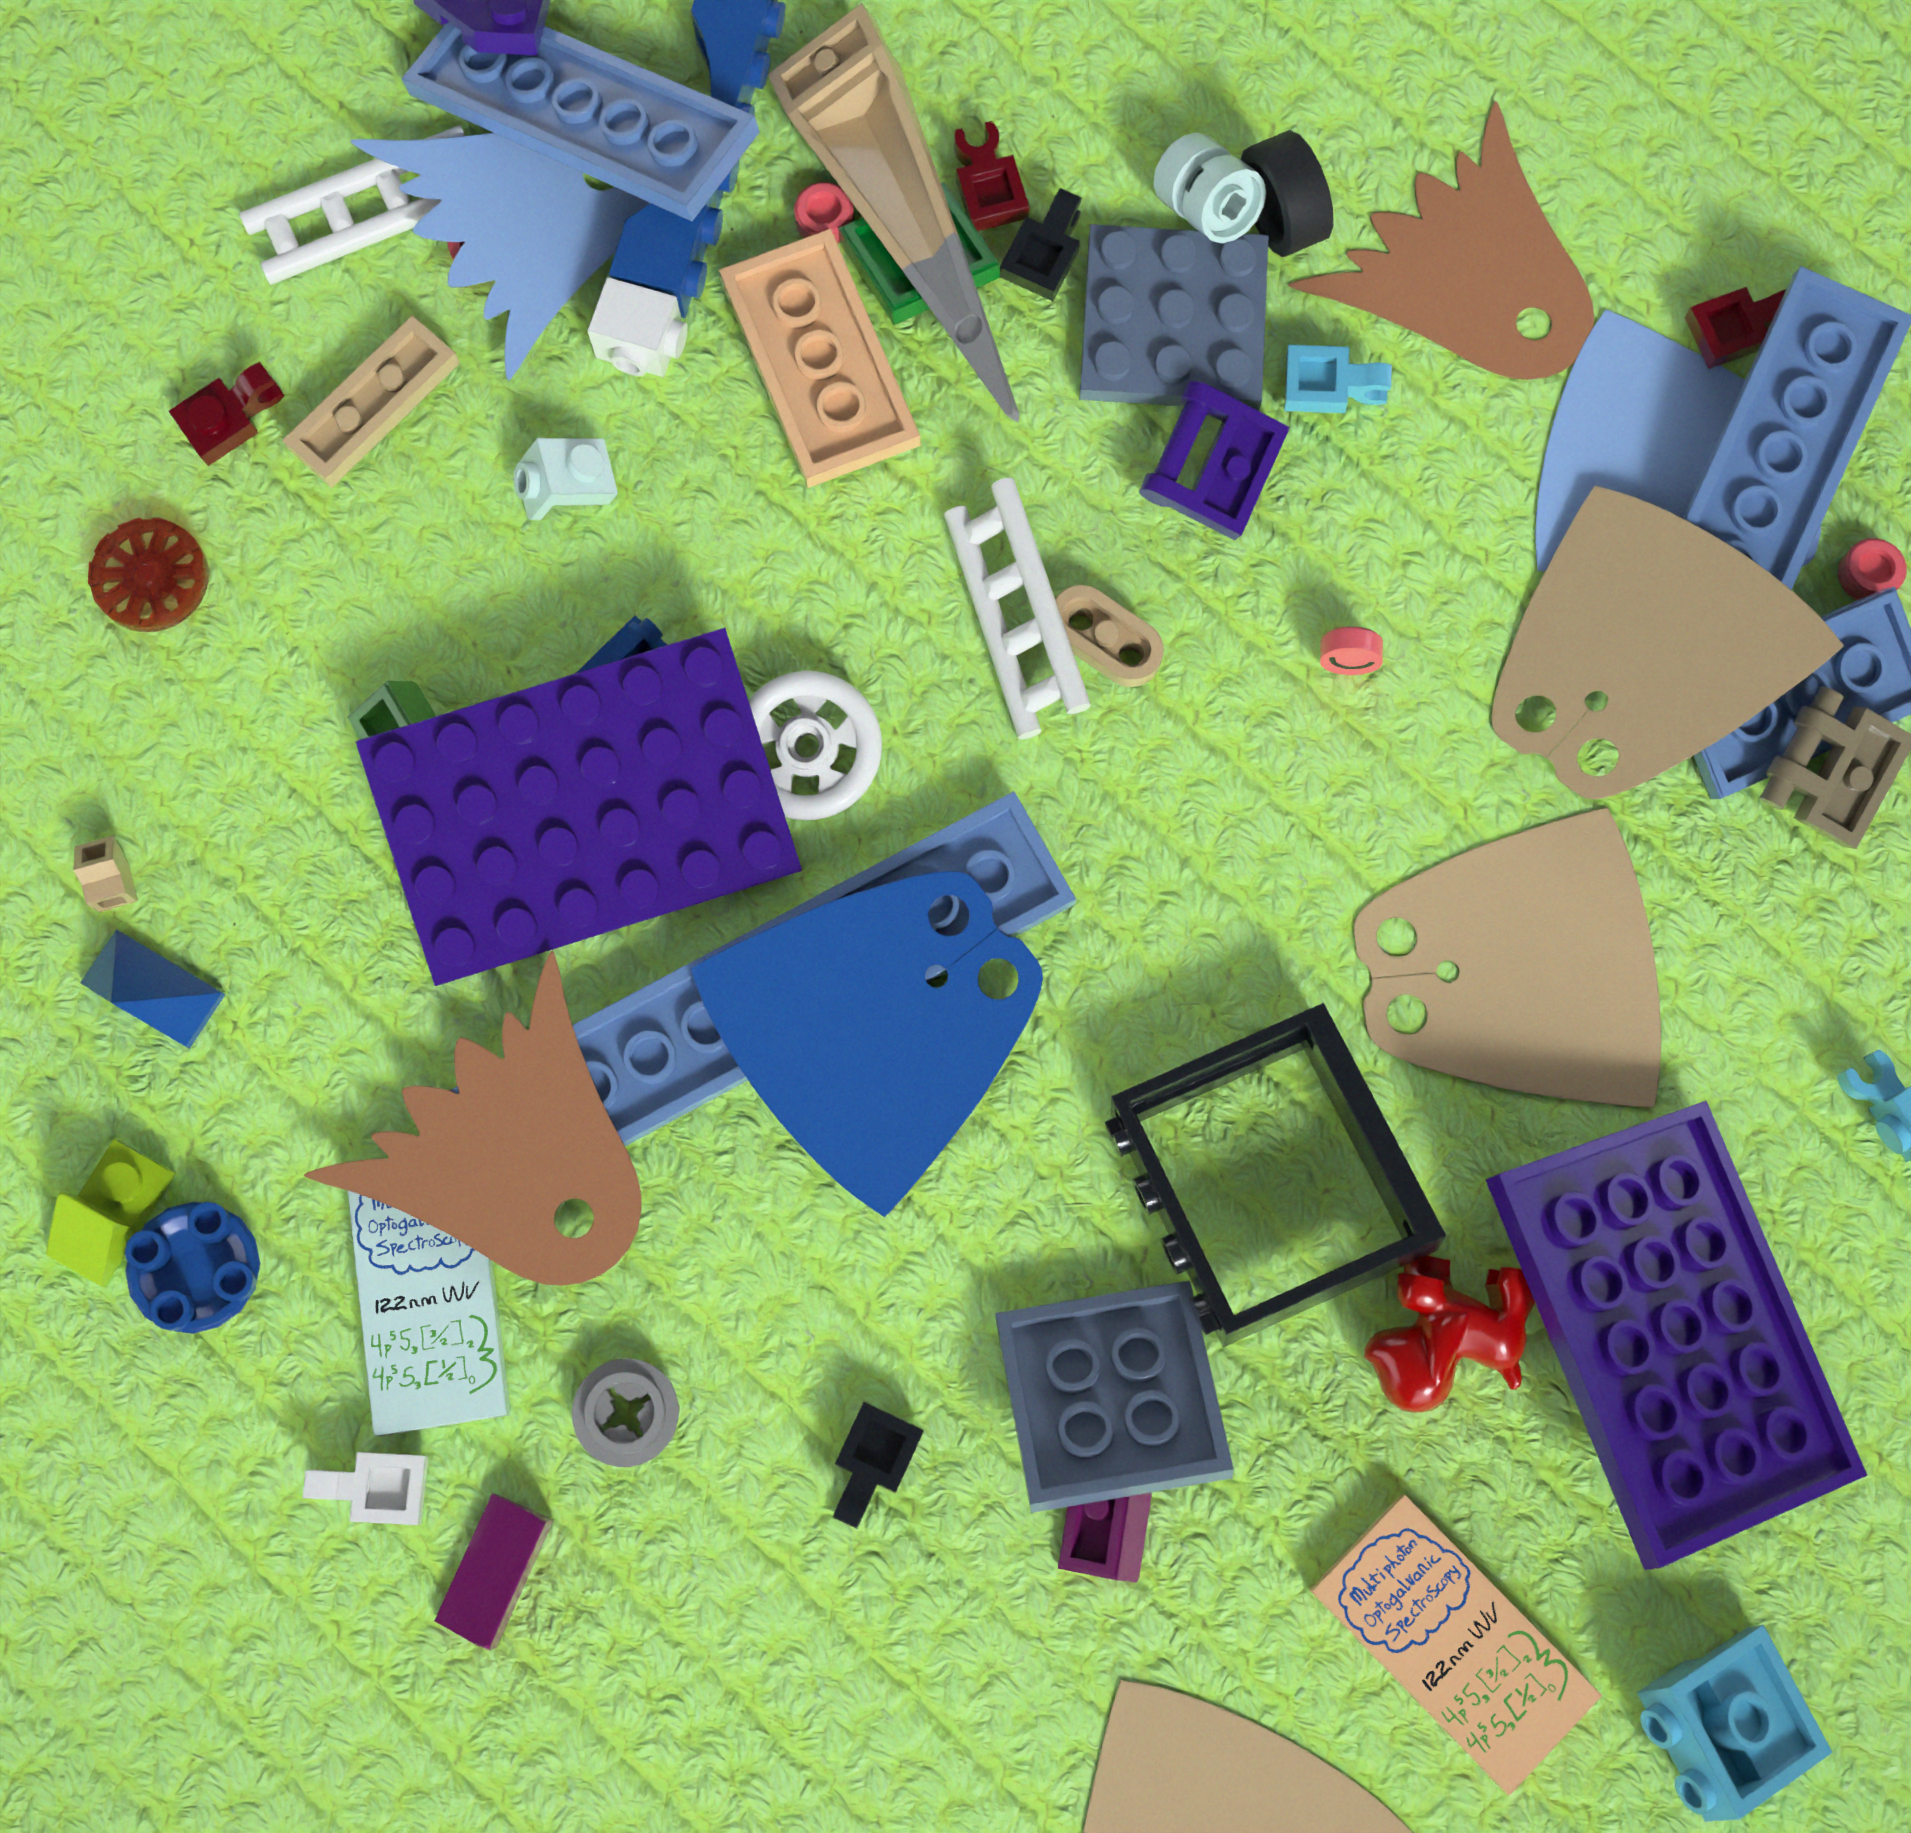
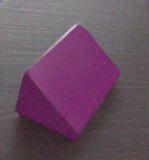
(1106, 1537)
(493, 1572)

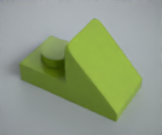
(113, 1205)

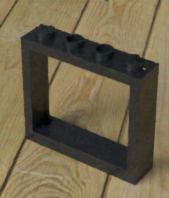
(1363, 1121)

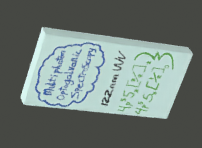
(425, 1323)

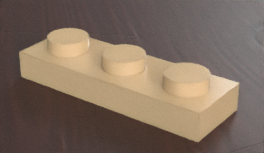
(371, 401)

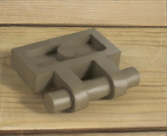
(1853, 776)

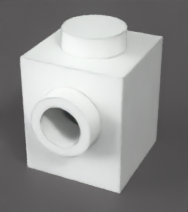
(637, 328)

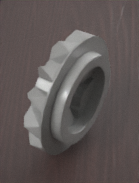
(595, 1405)

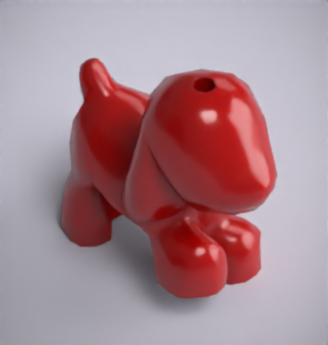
(1421, 1360)

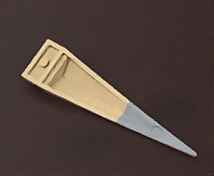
(863, 126)

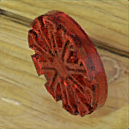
(148, 574)

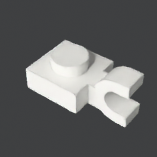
(381, 1488)

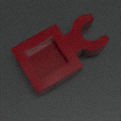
(989, 184)

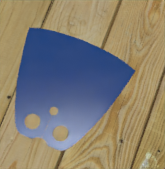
(852, 1038)

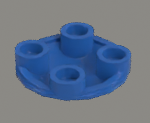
(192, 1267)

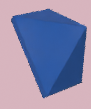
(152, 989)

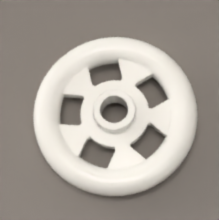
(858, 731)

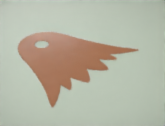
(1473, 268)
(511, 1152)

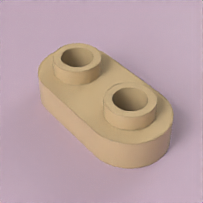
(1110, 633)

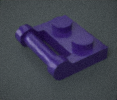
(1232, 469)

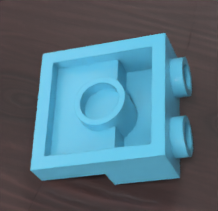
(1732, 1726)

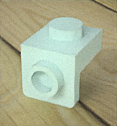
(564, 474)

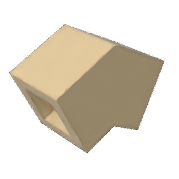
(104, 874)

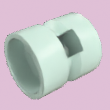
(1209, 187)

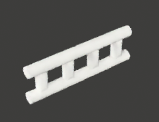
(345, 235)
(1045, 627)

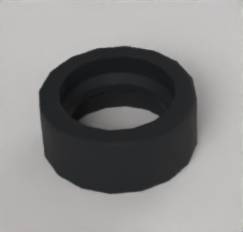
(1297, 194)

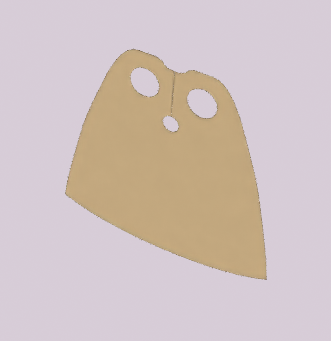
(1666, 627)
(1548, 960)
(1204, 1770)

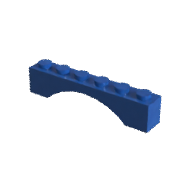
(662, 247)

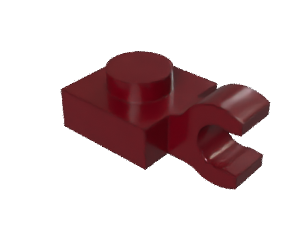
(1731, 325)
(219, 418)

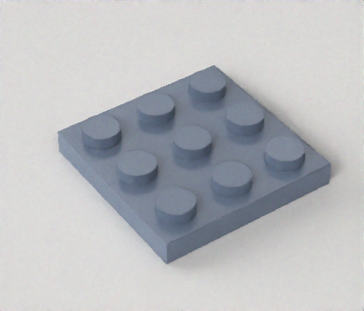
(1172, 313)
(1112, 1397)

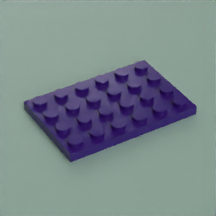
(579, 806)
(1675, 1333)

